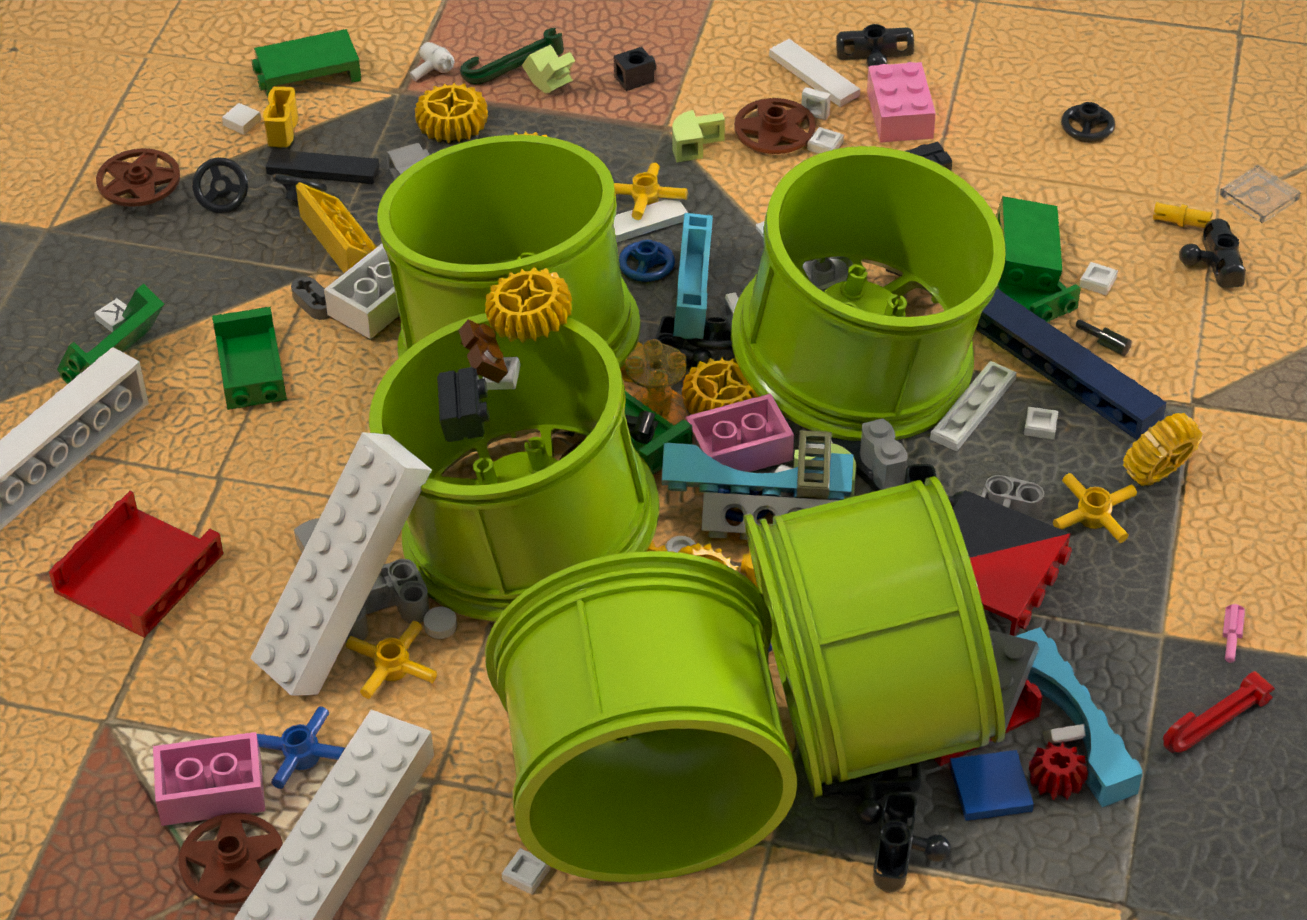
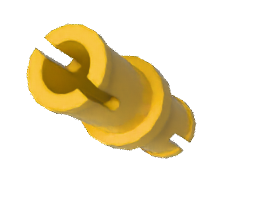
(1181, 215)

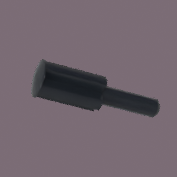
(1107, 338)

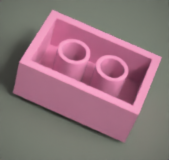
(901, 102)
(744, 434)
(208, 778)

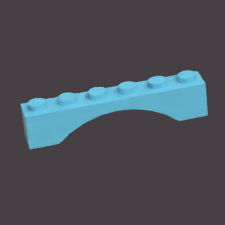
(693, 276)
(690, 467)
(1110, 767)

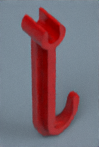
(1192, 729)

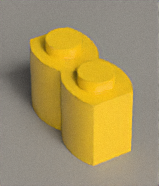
(280, 116)

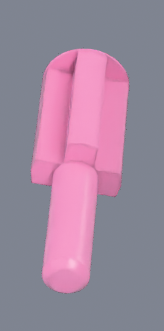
(1233, 629)

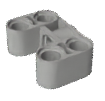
(1015, 494)
(397, 585)

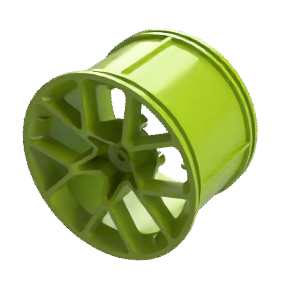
(501, 209)
(852, 349)
(527, 511)
(877, 631)
(641, 716)

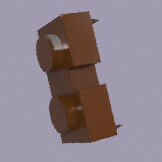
(484, 350)

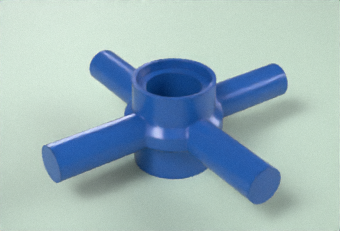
(300, 747)

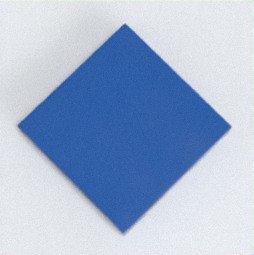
(991, 785)

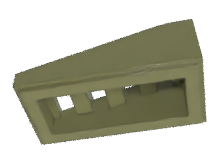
(814, 484)

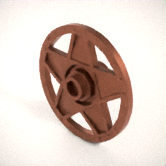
(774, 124)
(138, 177)
(228, 857)

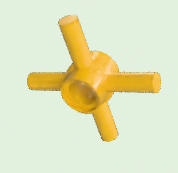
(647, 190)
(1095, 507)
(391, 659)

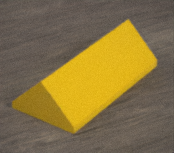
(333, 226)

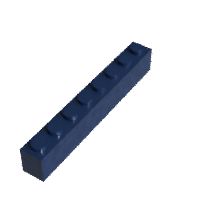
(1070, 366)

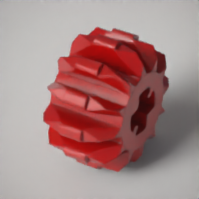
(1058, 770)

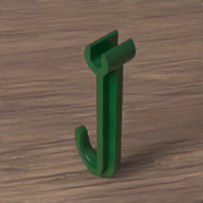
(511, 60)

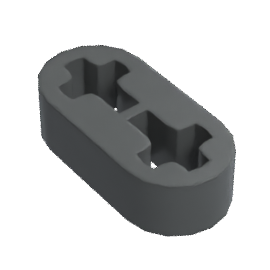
(307, 301)

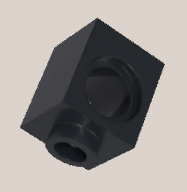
(634, 68)

